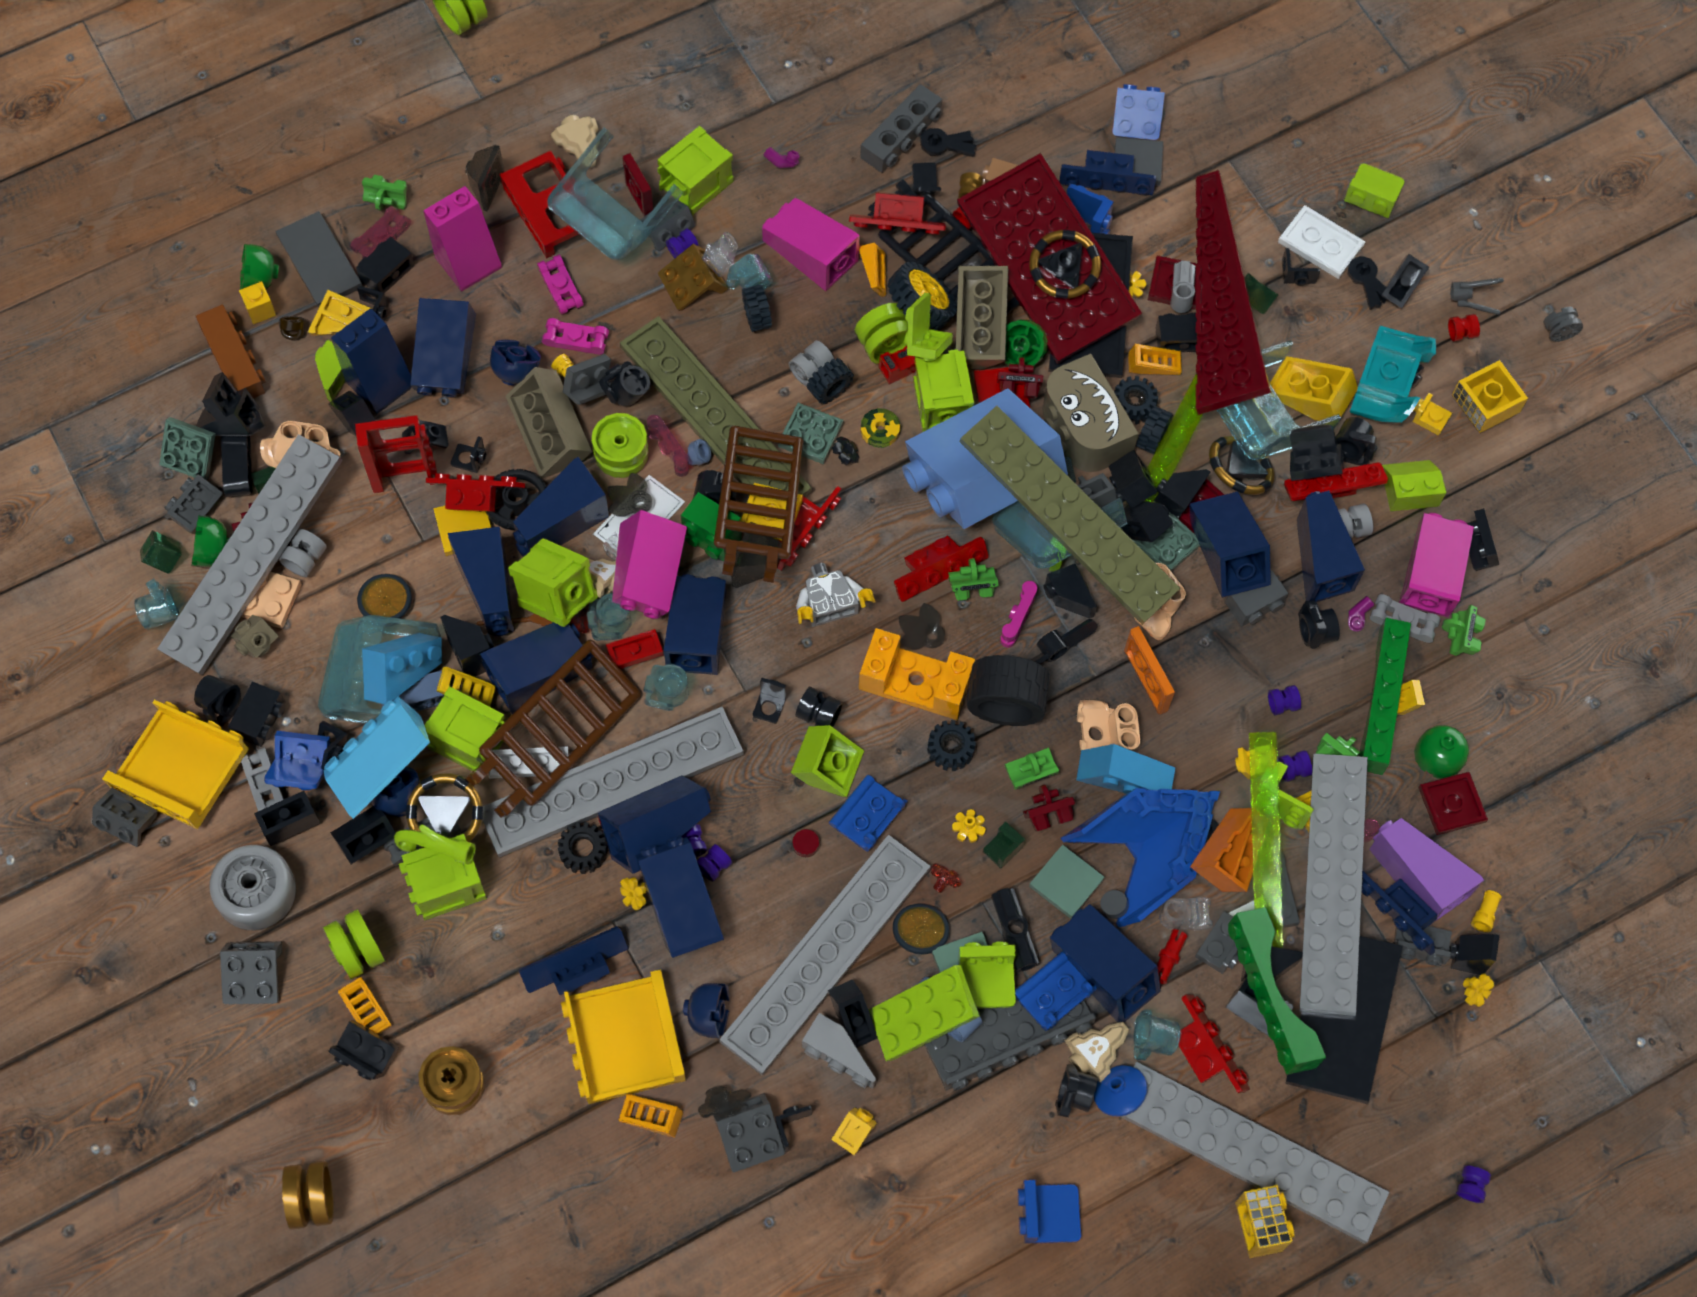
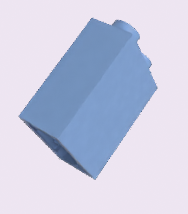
(954, 477)

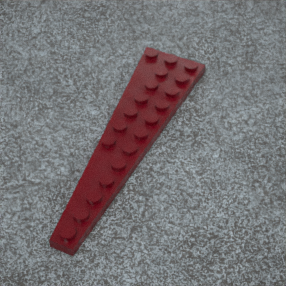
(1228, 345)

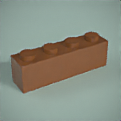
(229, 350)

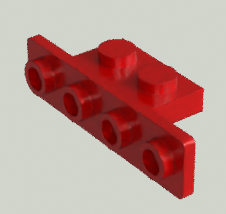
(898, 211)
(1340, 484)
(472, 494)
(806, 521)
(934, 562)
(1205, 1049)

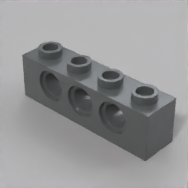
(875, 148)

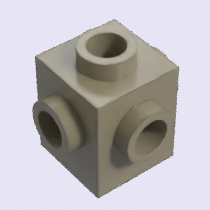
(253, 637)

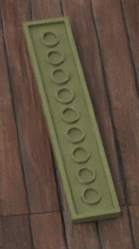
(699, 398)
(1069, 515)

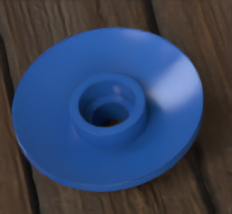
(1126, 1097)

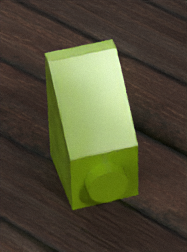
(329, 370)

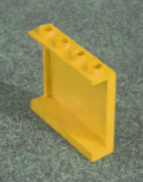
(179, 764)
(623, 1039)

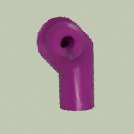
(782, 161)
(1356, 614)

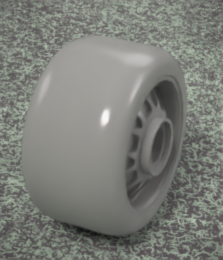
(262, 904)

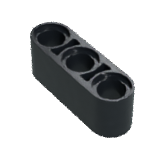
(236, 465)

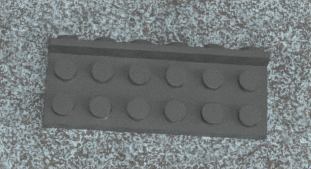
(1000, 1041)

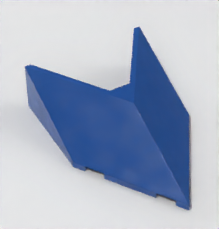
(1162, 833)

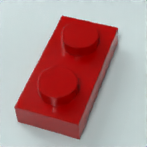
(635, 649)

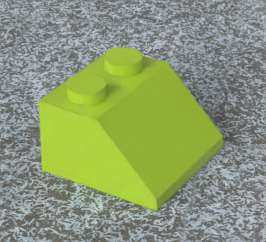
(1414, 485)
(827, 760)

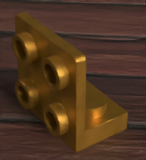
(690, 277)

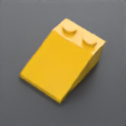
(1314, 387)

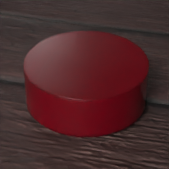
(805, 843)

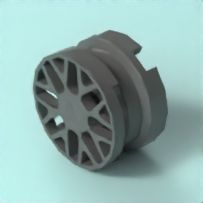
(1563, 324)

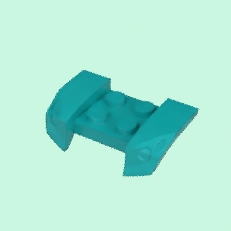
(1390, 374)

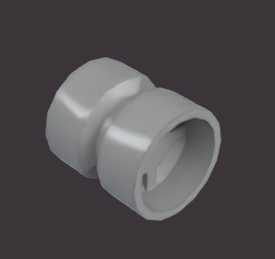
(808, 362)
(1357, 520)
(304, 550)

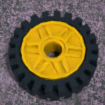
(912, 282)

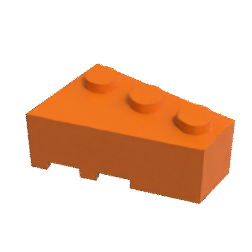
(1228, 853)

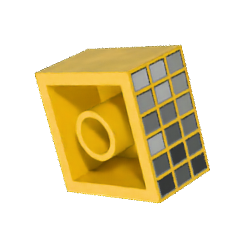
(1489, 396)
(1264, 1221)

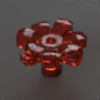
(580, 621)
(944, 877)

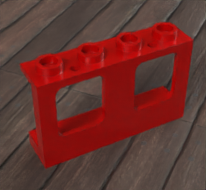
(533, 205)
(375, 450)

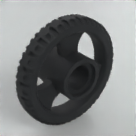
(502, 516)

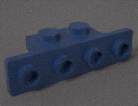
(1108, 172)
(1405, 908)
(575, 964)

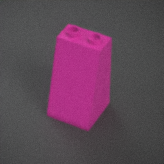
(461, 239)
(812, 242)
(647, 563)
(1437, 565)

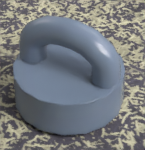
(698, 452)

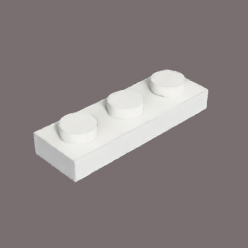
(519, 769)

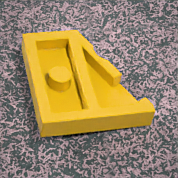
(335, 314)

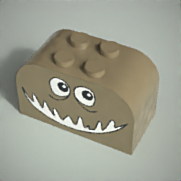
(1087, 415)

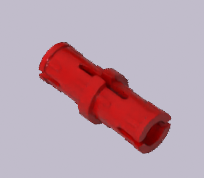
(1170, 955)

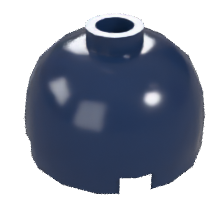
(512, 362)
(395, 795)
(707, 1009)

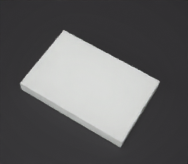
(1321, 242)

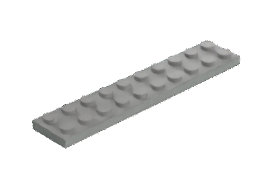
(250, 554)
(614, 778)
(1334, 885)
(824, 955)
(1258, 1156)

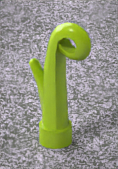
(459, 850)

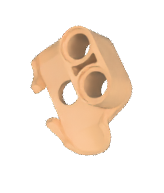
(275, 448)
(1160, 622)
(1105, 719)

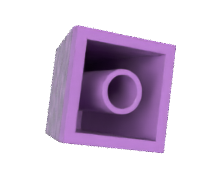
(1424, 866)

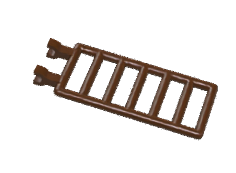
(729, 486)
(539, 698)

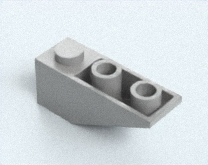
(832, 1044)

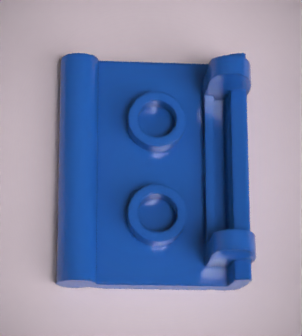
(867, 813)
(1053, 991)

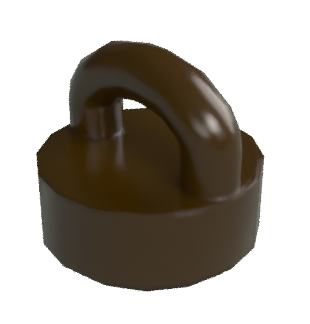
(291, 323)

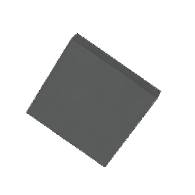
(1146, 155)

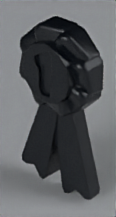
(936, 142)
(1364, 272)

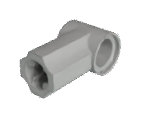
(1183, 286)

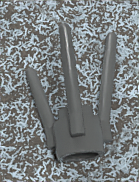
(1464, 290)

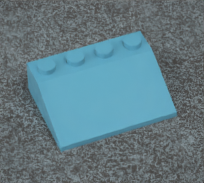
(376, 755)

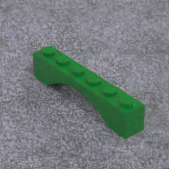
(1385, 697)
(1295, 1042)

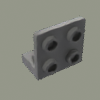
(250, 972)
(750, 1135)

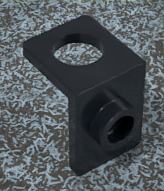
(925, 179)
(1297, 276)
(379, 303)
(435, 432)
(477, 456)
(772, 692)
(335, 747)
(789, 1115)

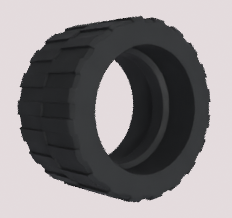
(1008, 690)

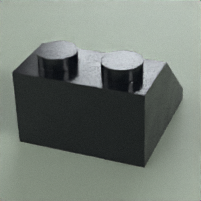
(467, 644)

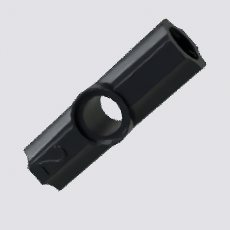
(1010, 914)

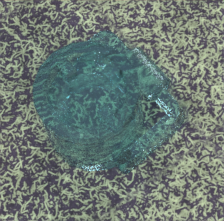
(749, 272)
(157, 607)
(611, 618)
(669, 685)
(1154, 1035)

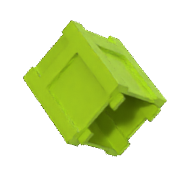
(697, 168)
(942, 388)
(553, 582)
(461, 727)
(440, 882)

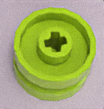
(459, 13)
(882, 331)
(620, 445)
(353, 944)

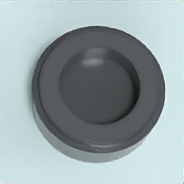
(1114, 904)

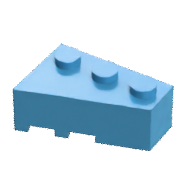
(398, 665)
(1123, 769)

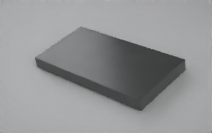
(318, 257)

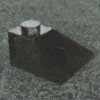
(484, 174)
(751, 566)

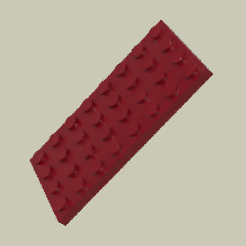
(1010, 220)

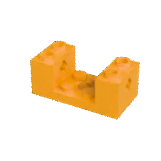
(888, 673)

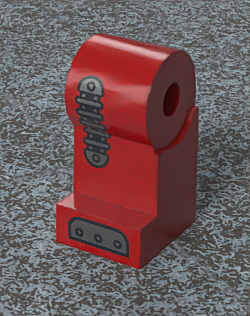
(896, 365)

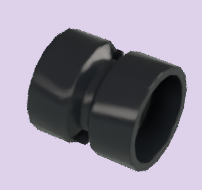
(817, 708)

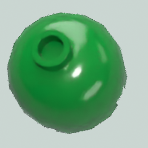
(257, 266)
(1025, 340)
(209, 541)
(1441, 751)

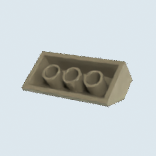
(982, 314)
(547, 422)

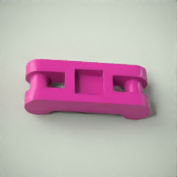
(560, 284)
(575, 336)
(1019, 614)

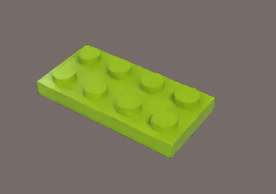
(923, 1013)

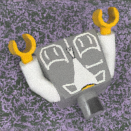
(830, 597)

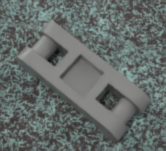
(1407, 614)
(256, 779)

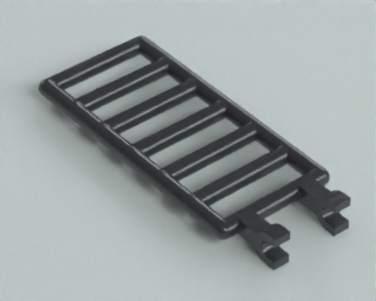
(958, 229)

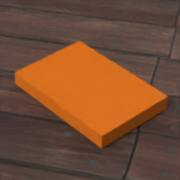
(1149, 670)

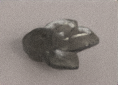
(626, 497)
(919, 627)
(723, 1102)

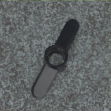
(1054, 645)

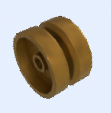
(450, 1064)
(307, 1195)

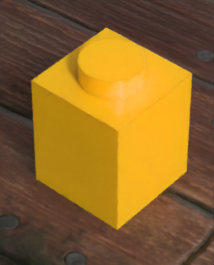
(257, 303)

